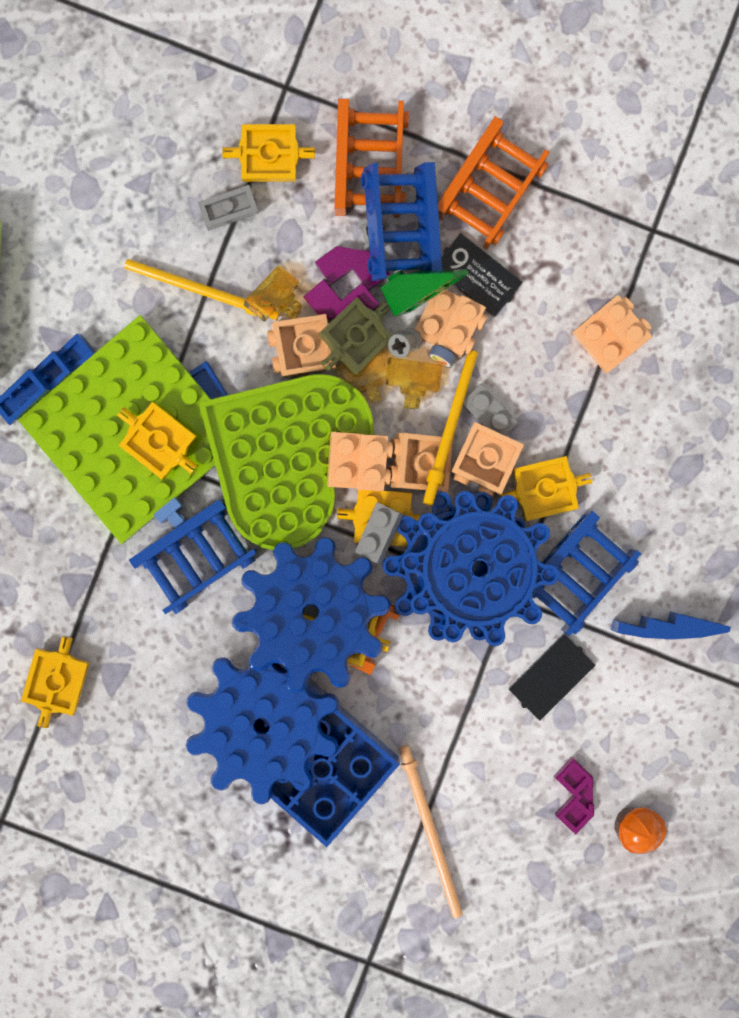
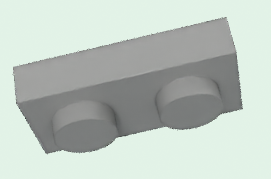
(228, 207)
(489, 411)
(379, 533)

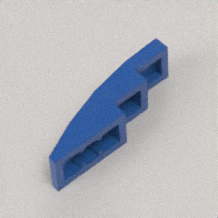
(44, 378)
(677, 627)

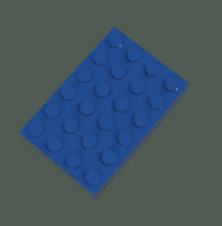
(340, 782)

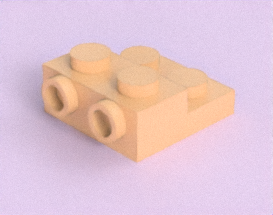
(451, 322)
(613, 333)
(298, 346)
(414, 458)
(486, 459)
(359, 461)

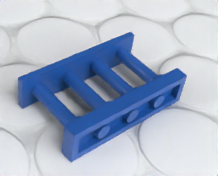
(424, 207)
(170, 544)
(569, 547)

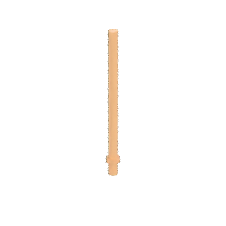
(410, 764)

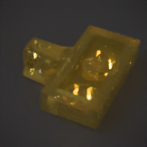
(275, 295)
(369, 377)
(413, 379)

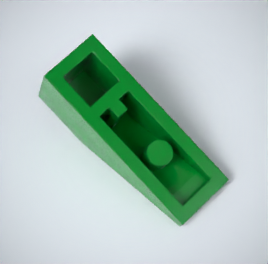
(412, 289)

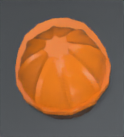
(640, 829)

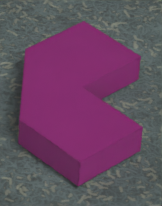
(342, 261)
(326, 301)
(579, 807)

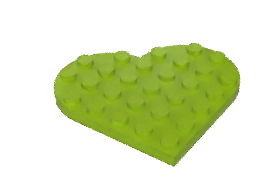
(275, 454)

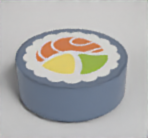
(442, 356)

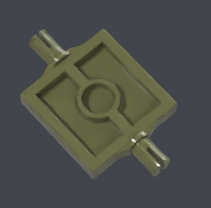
(355, 335)

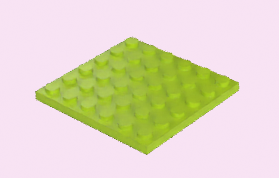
(83, 433)

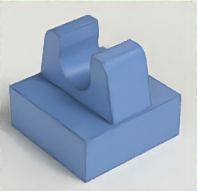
(171, 512)

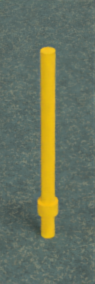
(190, 285)
(436, 475)

